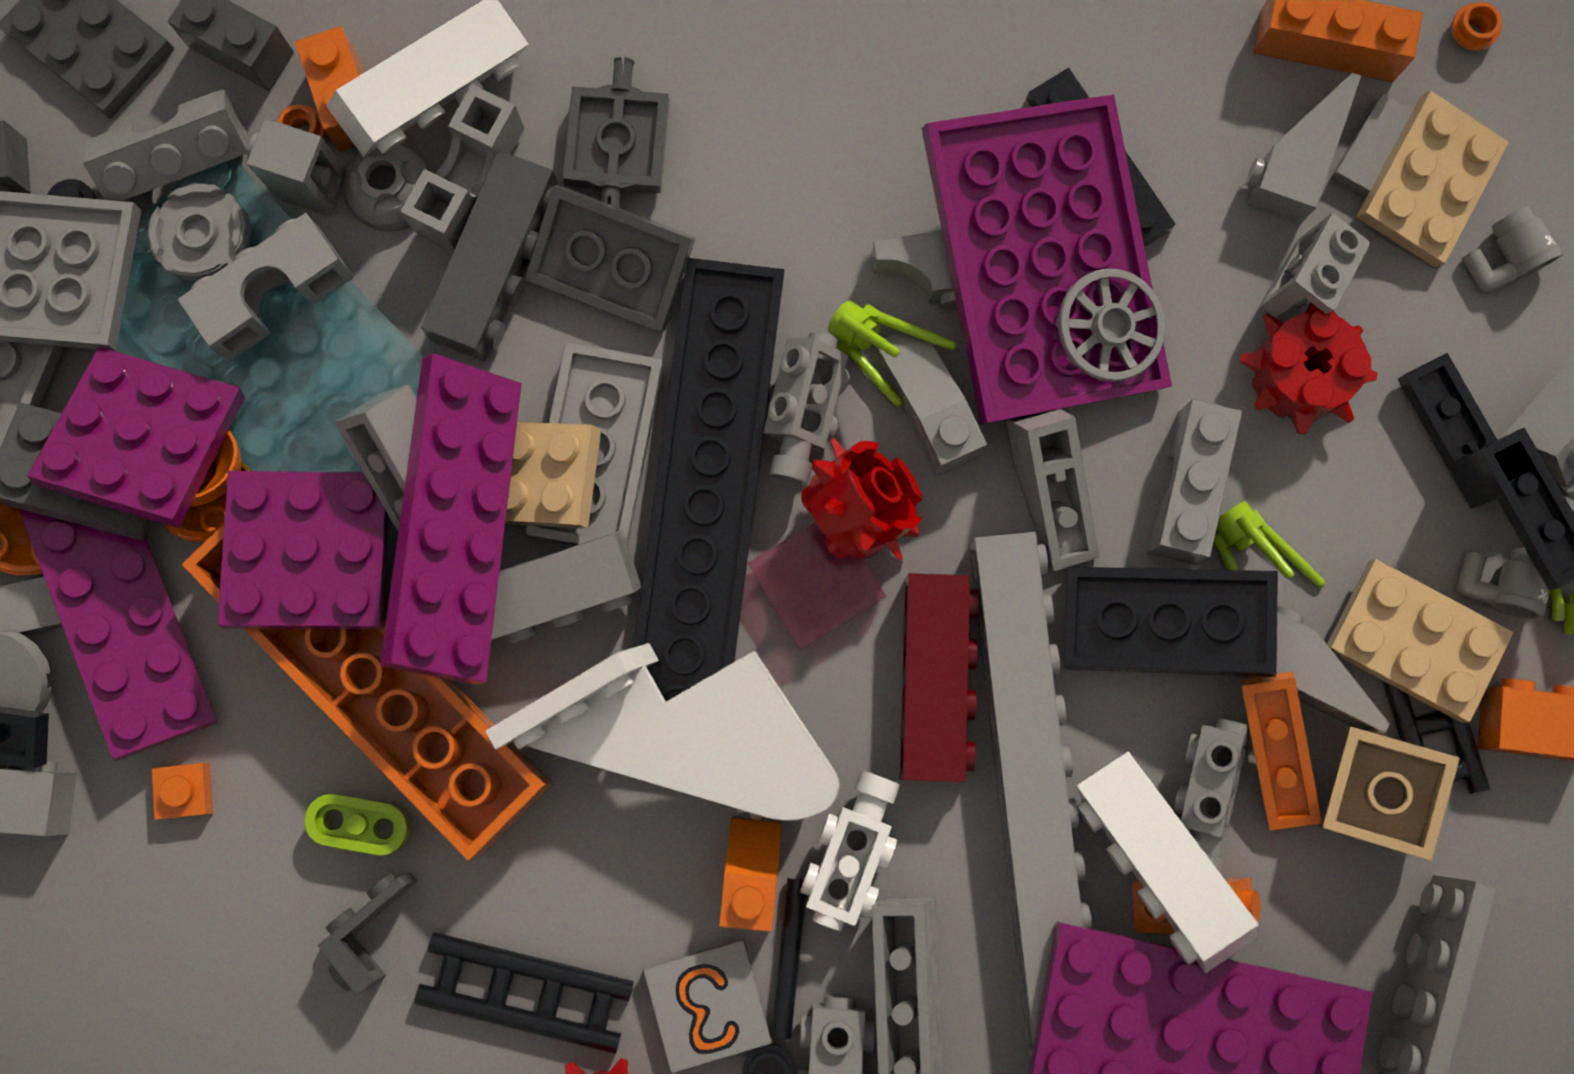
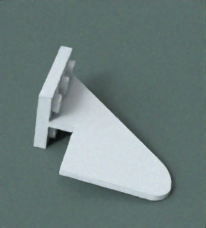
(719, 740)

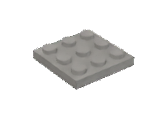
(64, 269)

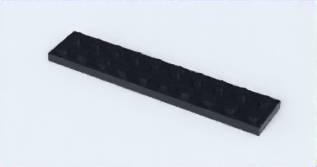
(708, 471)

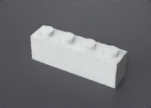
(427, 76)
(1167, 862)

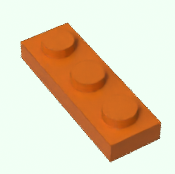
(1281, 751)

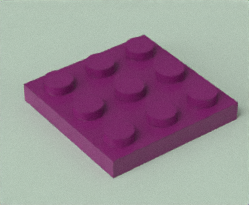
(137, 437)
(302, 552)

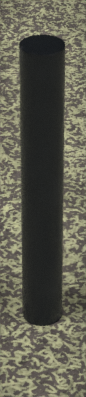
(788, 960)

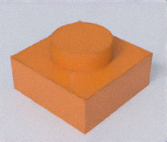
(182, 791)

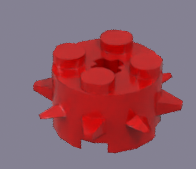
(1332, 351)
(862, 501)

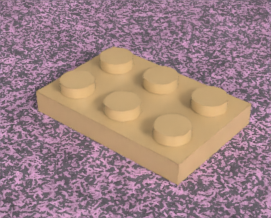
(1432, 179)
(553, 474)
(1419, 641)

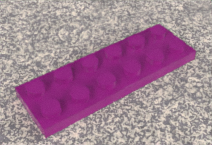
(452, 522)
(121, 634)

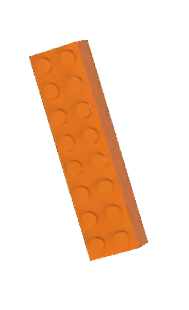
(404, 721)

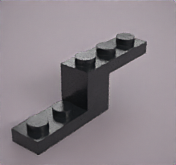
(1495, 468)

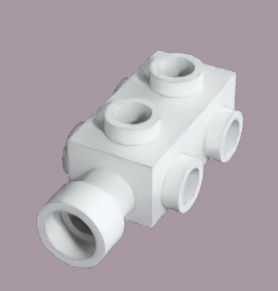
(852, 865)

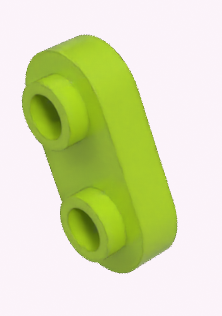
(359, 825)

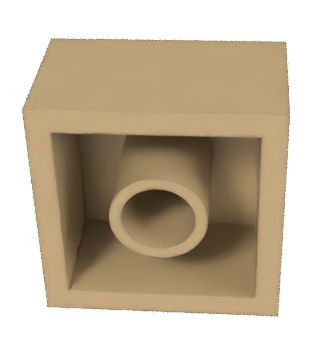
(1390, 793)

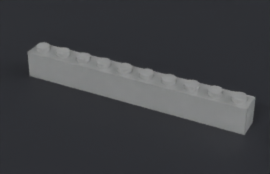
(1028, 754)

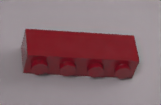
(936, 678)

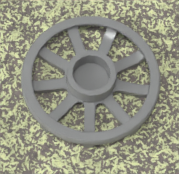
(1110, 325)

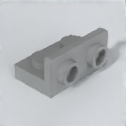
(1318, 268)

